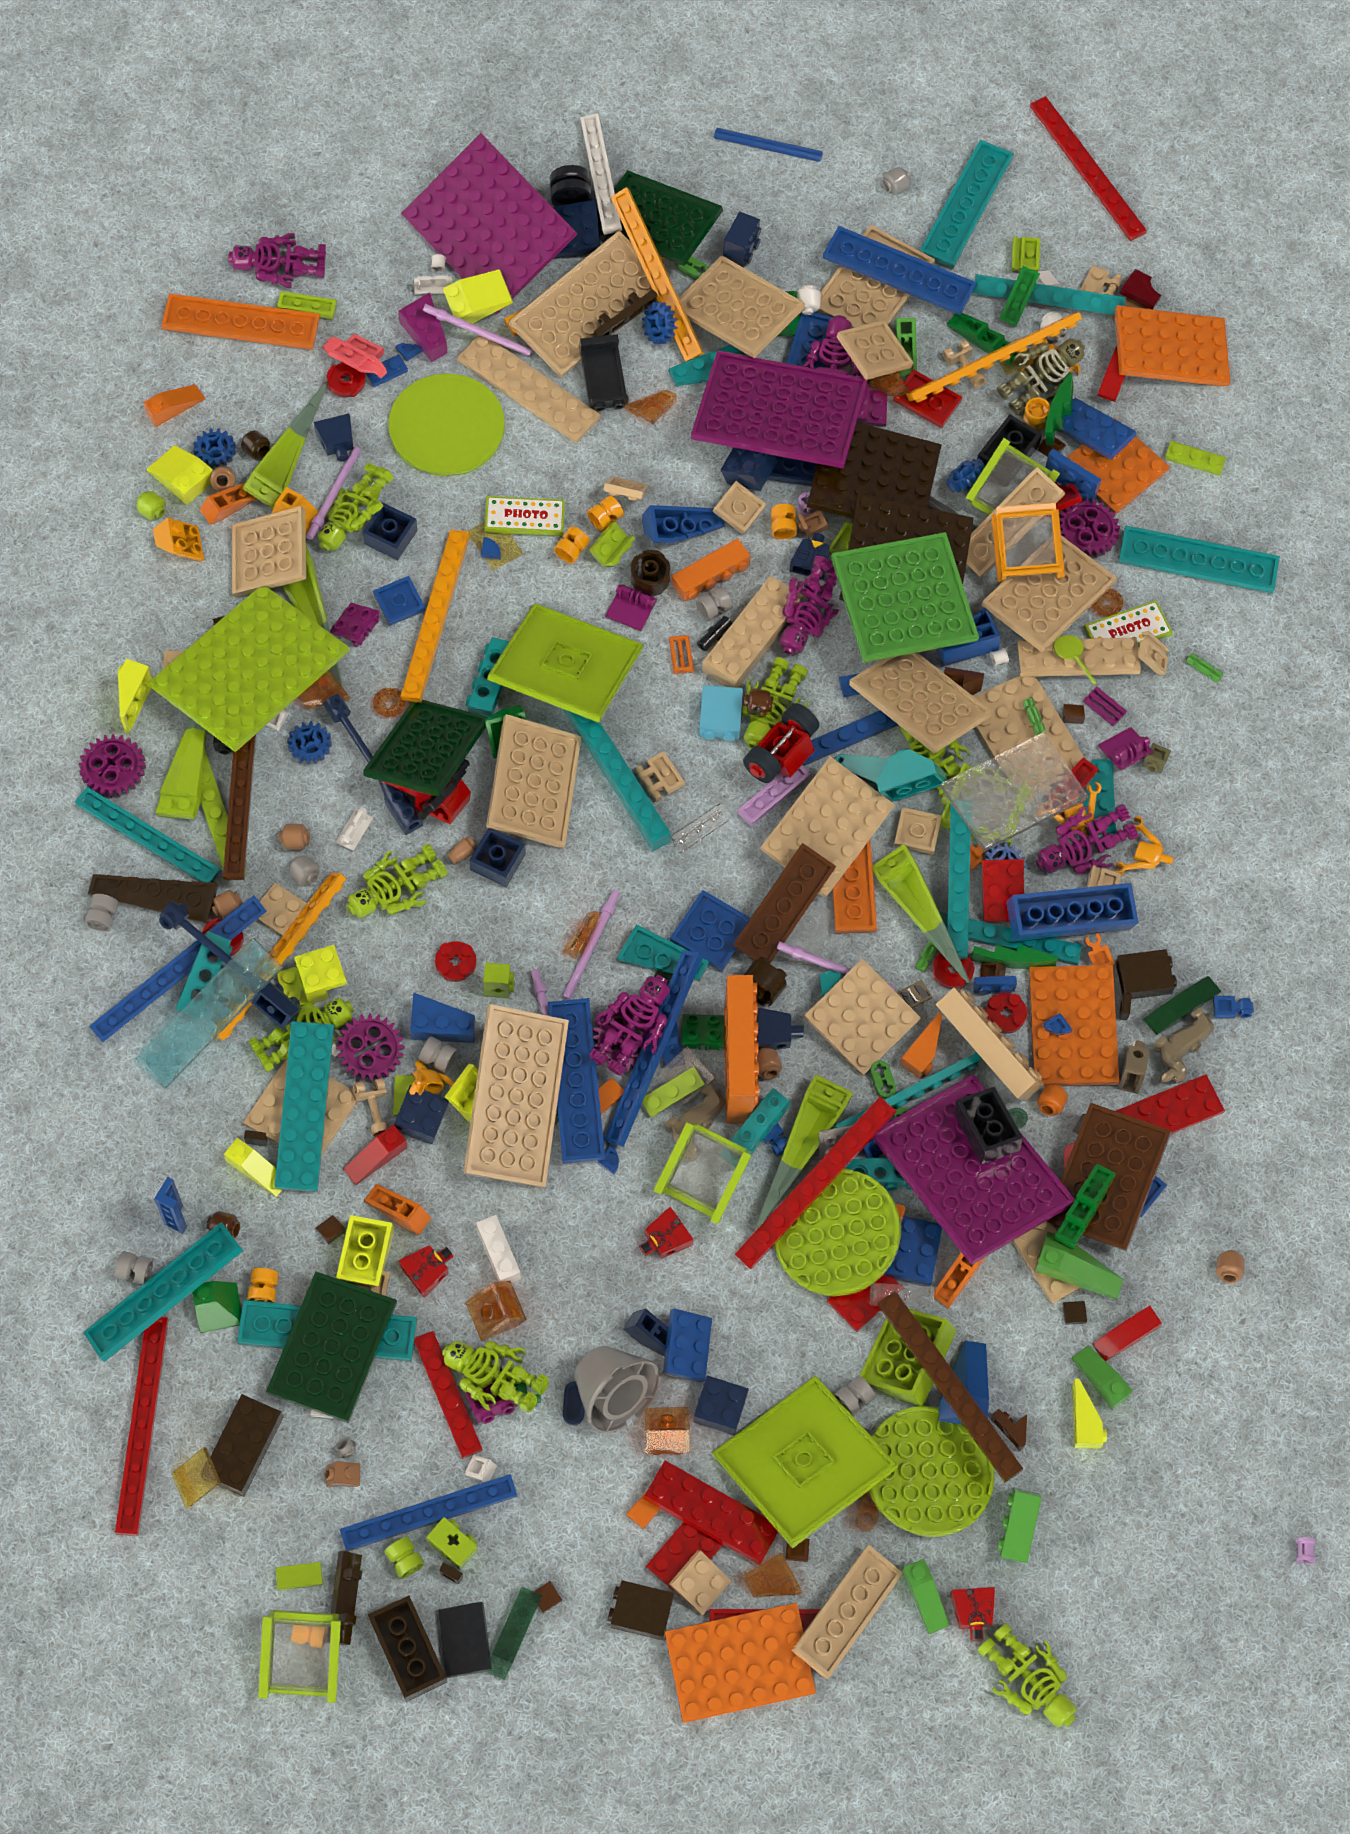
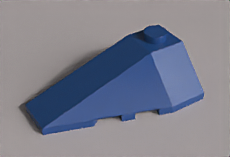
(678, 523)
(973, 1373)

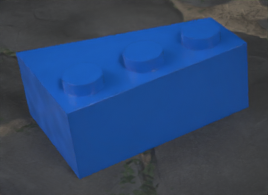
(988, 641)
(440, 1021)

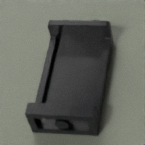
(603, 372)

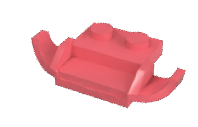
(357, 353)

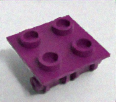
(631, 607)
(356, 623)
(1126, 748)

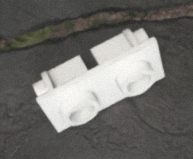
(431, 284)
(354, 829)

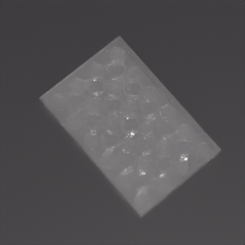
(1014, 791)

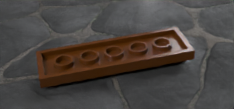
(784, 904)

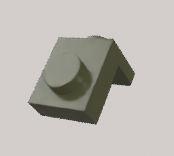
(1157, 760)

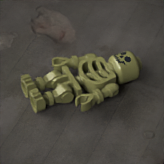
(1055, 363)

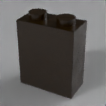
(1146, 974)
(641, 1610)

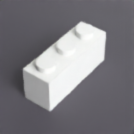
(498, 1249)

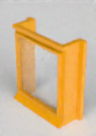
(1027, 540)

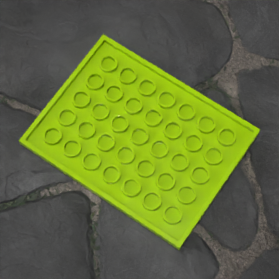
(248, 667)

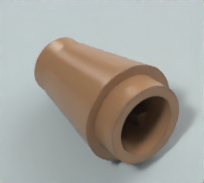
(462, 850)

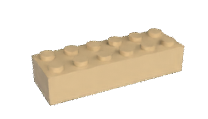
(749, 635)
(990, 1044)

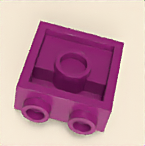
(873, 408)
(488, 1416)

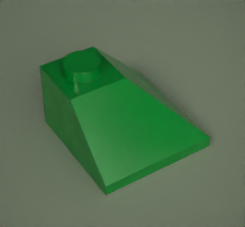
(495, 722)
(217, 1305)

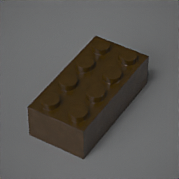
(244, 1443)
(407, 1648)

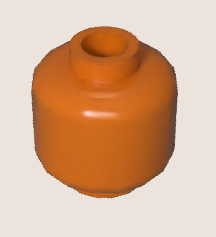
(1052, 1099)

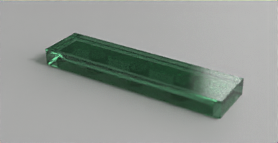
(514, 1632)

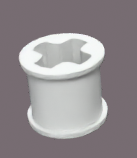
(438, 263)
(999, 657)

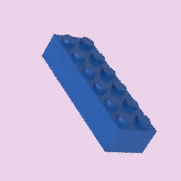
(1072, 912)

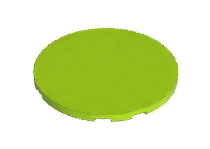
(446, 424)
(842, 1237)
(939, 1477)

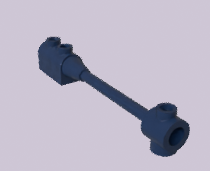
(395, 799)
(269, 1000)

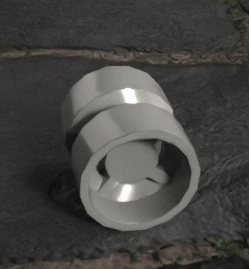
(715, 603)
(101, 910)
(437, 1054)
(133, 1268)
(855, 1395)

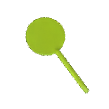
(1071, 648)

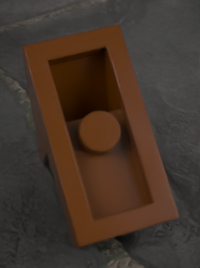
(968, 680)
(1014, 1432)

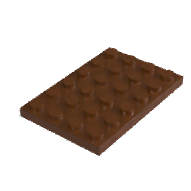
(1128, 1149)

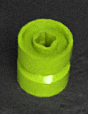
(403, 1556)

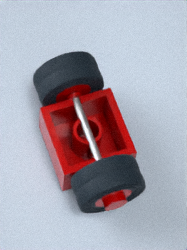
(784, 746)

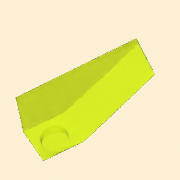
(252, 1165)
(1086, 1420)

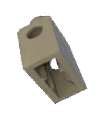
(1135, 1063)

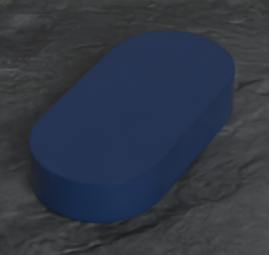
(572, 1405)

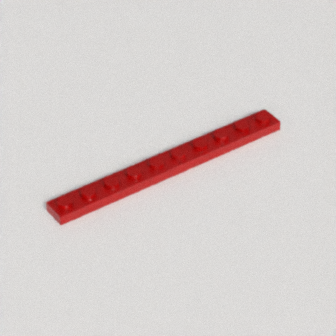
(1088, 168)
(815, 1183)
(141, 1428)

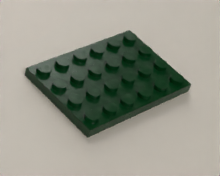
(672, 216)
(426, 747)
(331, 1347)

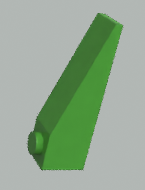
(1077, 1268)

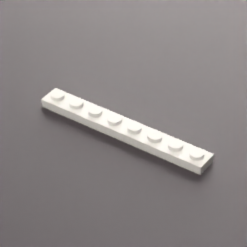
(600, 173)

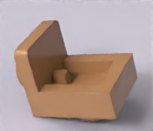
(812, 523)
(342, 1474)

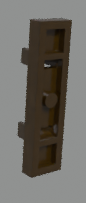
(636, 307)
(346, 1592)

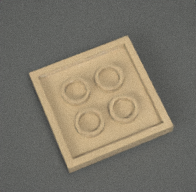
(875, 349)

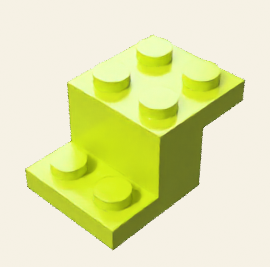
(313, 975)
(463, 1091)

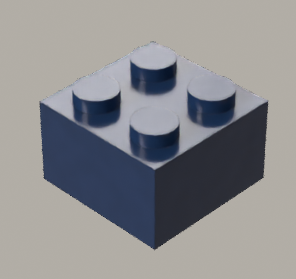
(742, 239)
(748, 468)
(390, 531)
(497, 857)
(421, 1115)
(720, 1405)

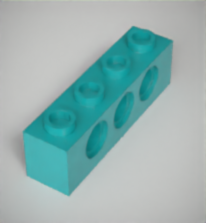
(486, 705)
(202, 963)
(762, 1121)
(872, 1165)

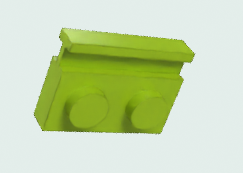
(1025, 253)

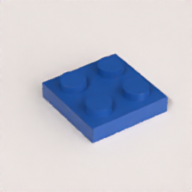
(399, 600)

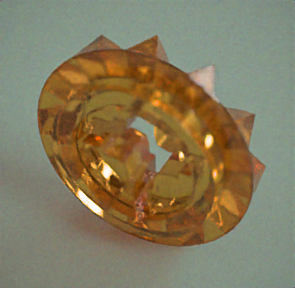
(1116, 605)
(383, 696)

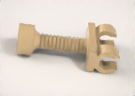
(966, 351)
(379, 1091)

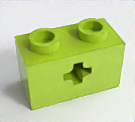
(498, 980)
(459, 1554)

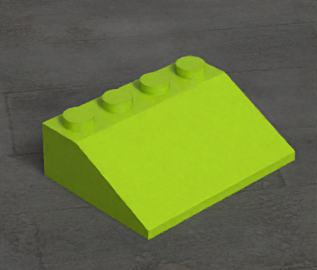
(895, 1369)

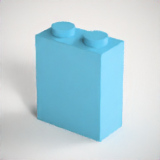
(720, 712)

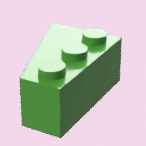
(1019, 1525)

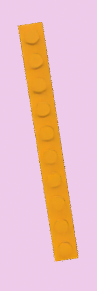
(656, 271)
(1000, 354)
(435, 616)
(297, 931)

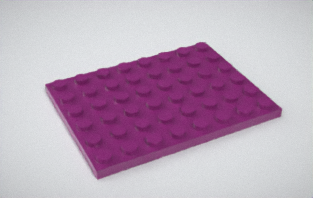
(489, 218)
(779, 409)
(972, 1201)

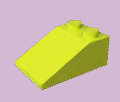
(478, 296)
(181, 473)
(133, 691)
(365, 1250)

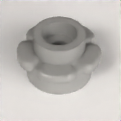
(345, 1447)

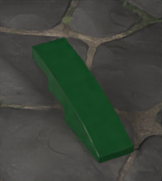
(1182, 1005)

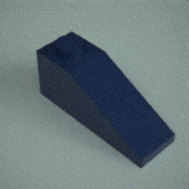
(647, 1330)

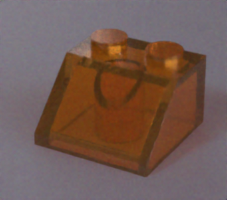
(495, 1309)
(667, 1430)

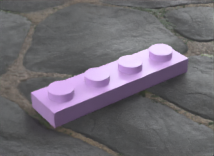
(772, 795)

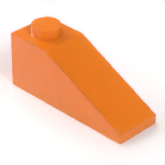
(172, 403)
(225, 503)
(921, 1054)
(399, 1209)
(956, 1280)

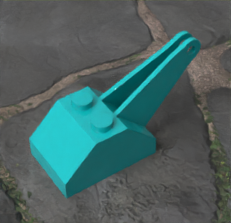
(898, 775)

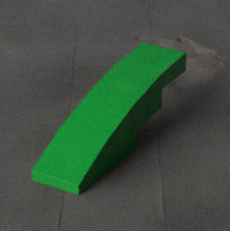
(979, 334)
(1059, 407)
(1020, 959)
(1085, 1206)

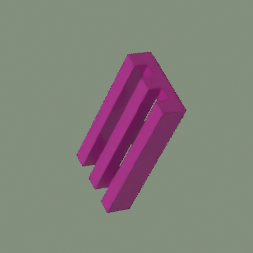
(1092, 695)

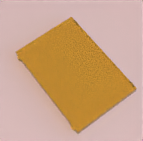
(507, 545)
(196, 1478)

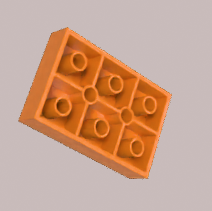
(741, 1048)

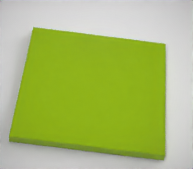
(566, 662)
(804, 1461)

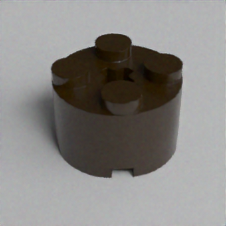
(650, 572)
(769, 981)

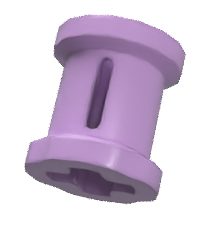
(802, 505)
(1305, 1550)

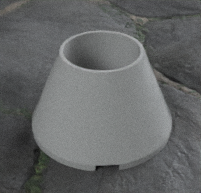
(615, 1387)

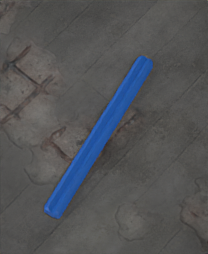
(768, 144)

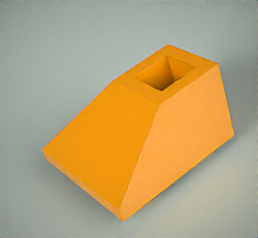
(291, 499)
(179, 539)

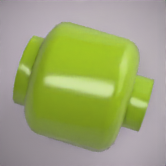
(151, 505)

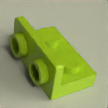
(611, 545)

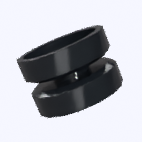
(570, 185)

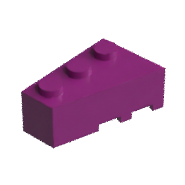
(424, 327)

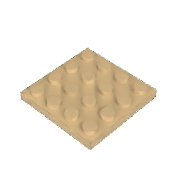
(268, 551)
(862, 1017)
(267, 1111)

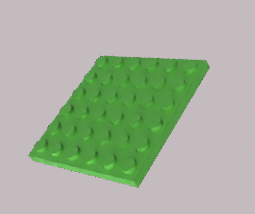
(904, 597)

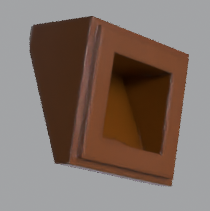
(1046, 449)
(1073, 714)
(992, 969)
(331, 1229)

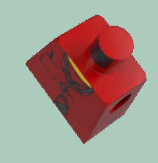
(666, 1235)
(426, 1268)
(974, 1609)

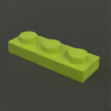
(293, 301)
(1195, 458)
(673, 1091)

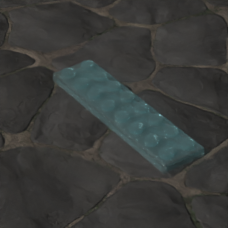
(209, 1013)

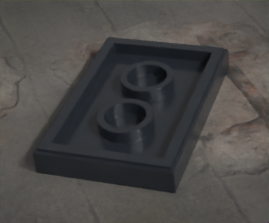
(465, 1640)

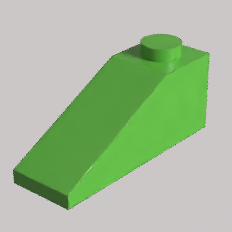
(906, 334)
(1102, 1377)
(925, 1595)

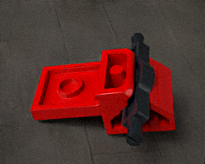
(448, 804)

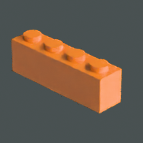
(710, 570)

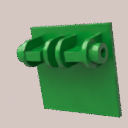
(703, 1030)

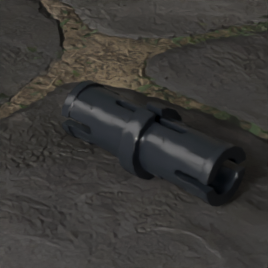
(714, 633)

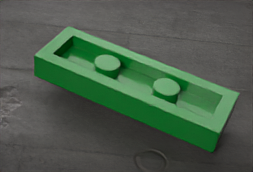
(1019, 296)

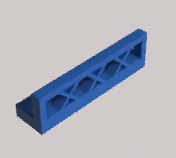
(170, 1206)

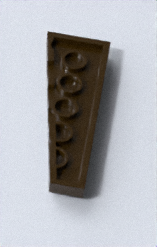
(158, 893)

